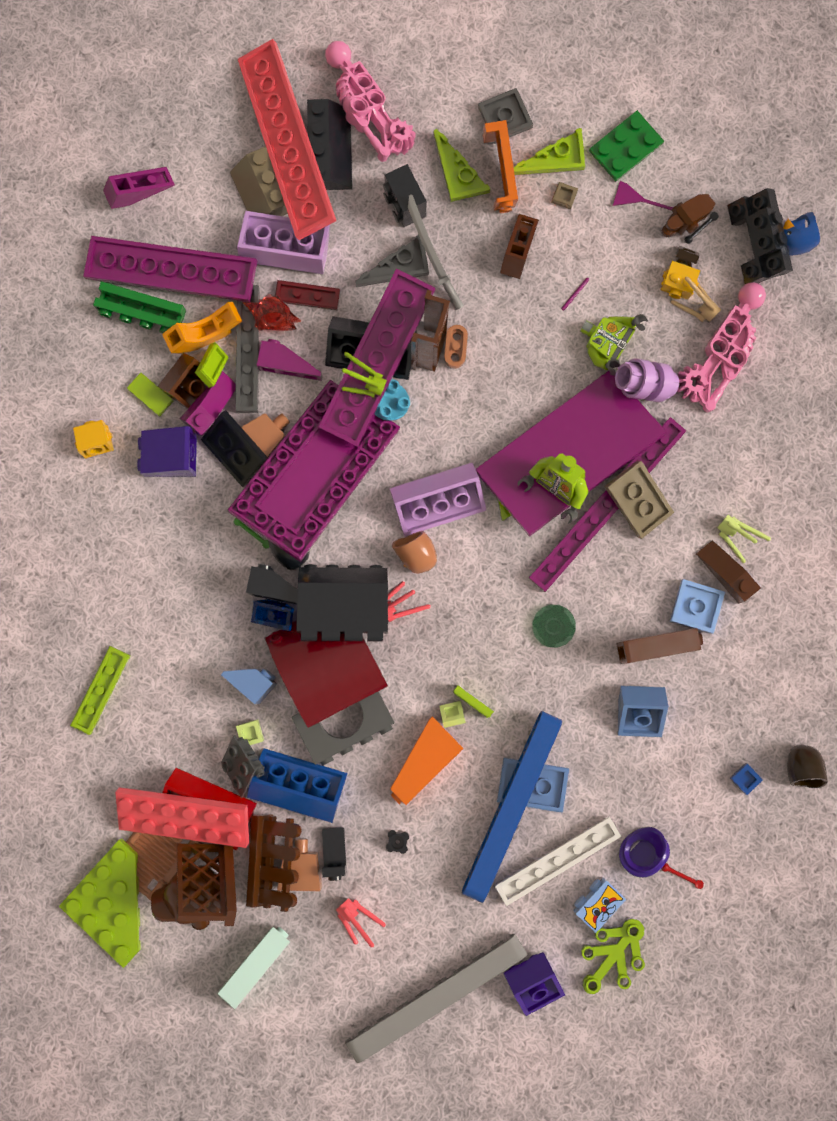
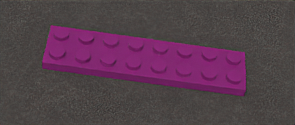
(170, 268)
(382, 351)

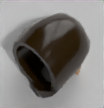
(806, 764)

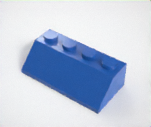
(298, 785)

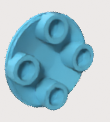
(394, 402)

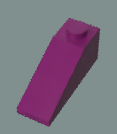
(136, 186)
(281, 360)
(209, 405)

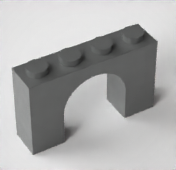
(323, 745)

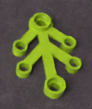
(615, 954)

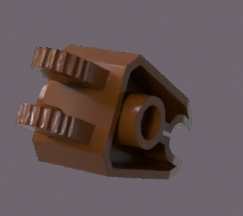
(688, 215)

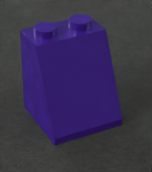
(168, 452)

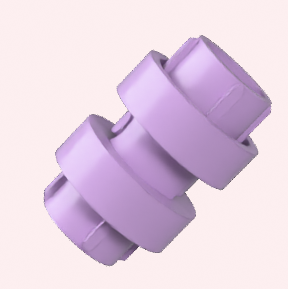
(647, 380)

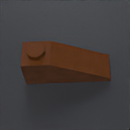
(519, 246)
(728, 572)

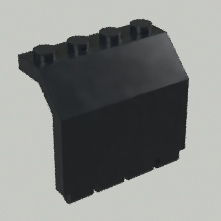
(342, 601)

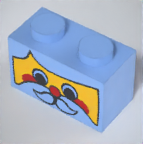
(598, 904)

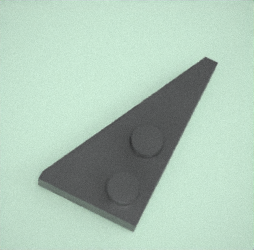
(408, 258)

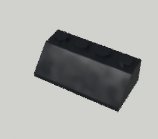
(330, 142)
(345, 336)

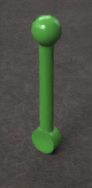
(265, 544)

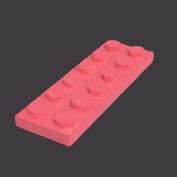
(182, 817)

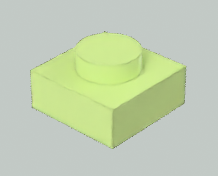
(452, 714)
(250, 731)

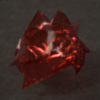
(272, 314)

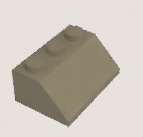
(258, 184)

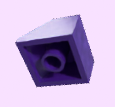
(534, 983)

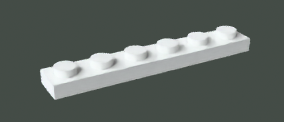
(557, 860)

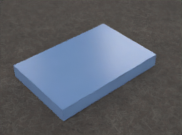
(549, 790)

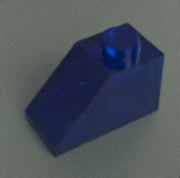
(272, 614)

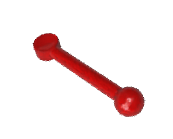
(698, 883)

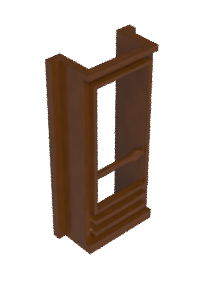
(424, 349)

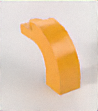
(196, 335)

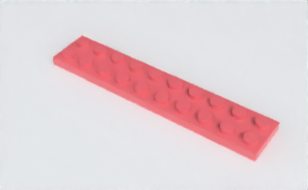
(286, 140)

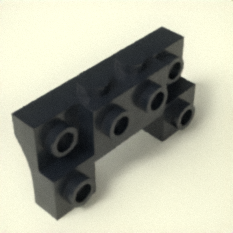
(765, 234)

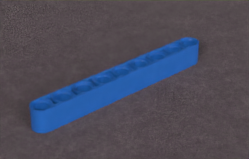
(512, 808)

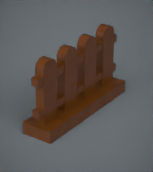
(261, 862)

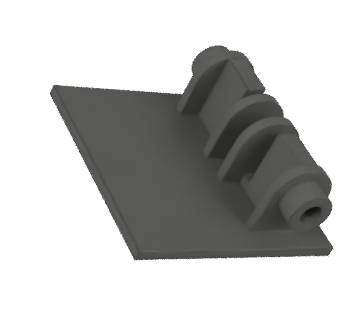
(241, 764)

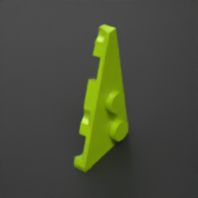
(562, 156)
(460, 178)

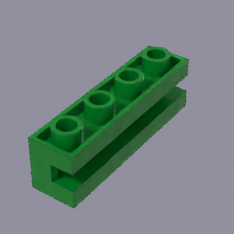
(138, 305)

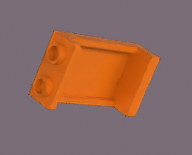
(498, 132)

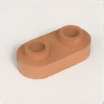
(456, 347)

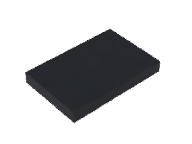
(234, 448)

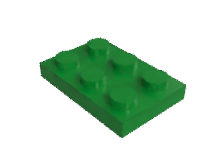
(626, 146)

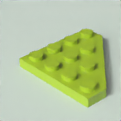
(108, 903)

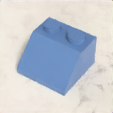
(252, 683)
(642, 711)

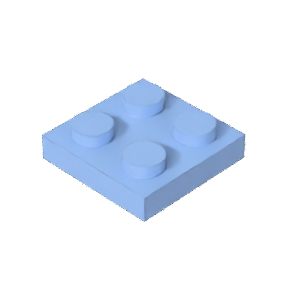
(697, 606)

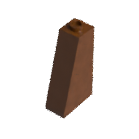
(659, 646)

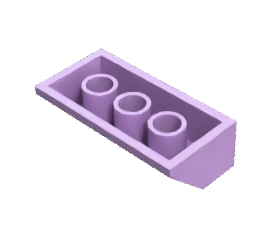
(274, 243)
(438, 499)

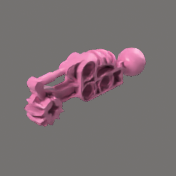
(364, 103)
(738, 344)

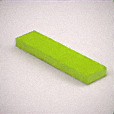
(100, 690)

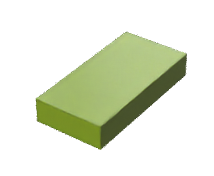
(212, 364)
(150, 394)
(472, 701)

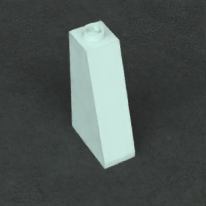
(253, 967)

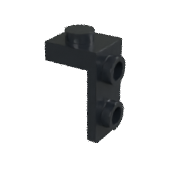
(334, 853)

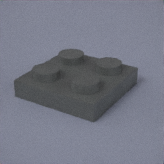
(507, 107)

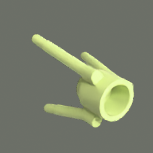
(730, 526)

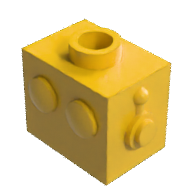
(675, 282)
(93, 438)

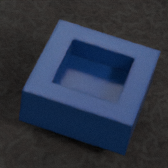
(746, 779)

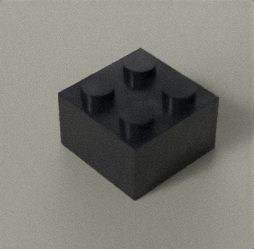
(397, 188)

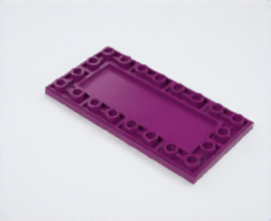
(594, 427)
(308, 478)

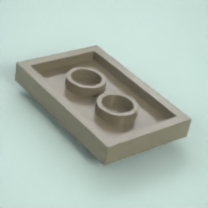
(639, 499)

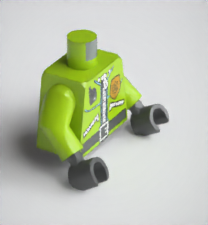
(610, 339)
(562, 479)

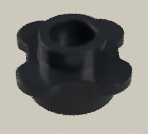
(402, 837)

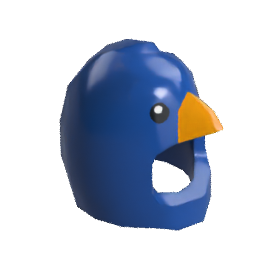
(802, 238)

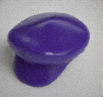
(647, 855)

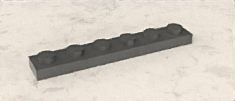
(246, 358)

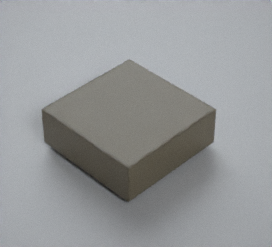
(564, 195)

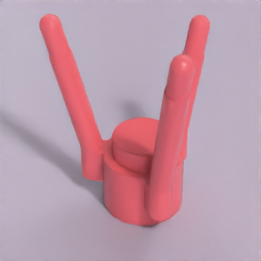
(391, 609)
(348, 912)

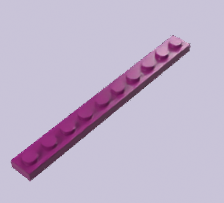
(599, 514)

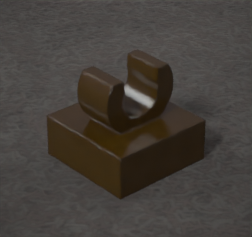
(687, 255)

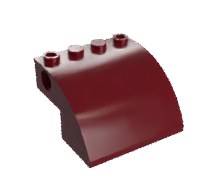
(324, 674)

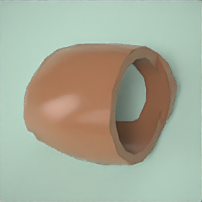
(416, 552)

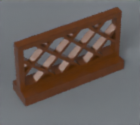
(226, 883)

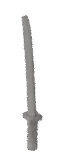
(444, 279)

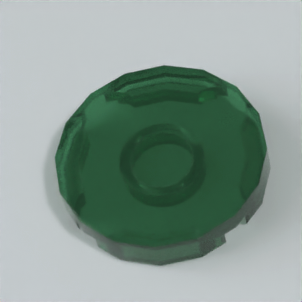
(553, 626)

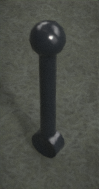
(713, 217)

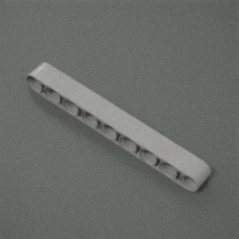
(436, 999)

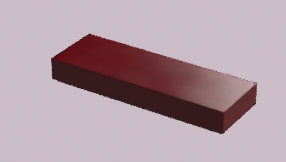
(308, 295)

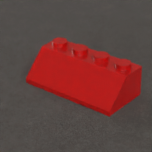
(188, 785)

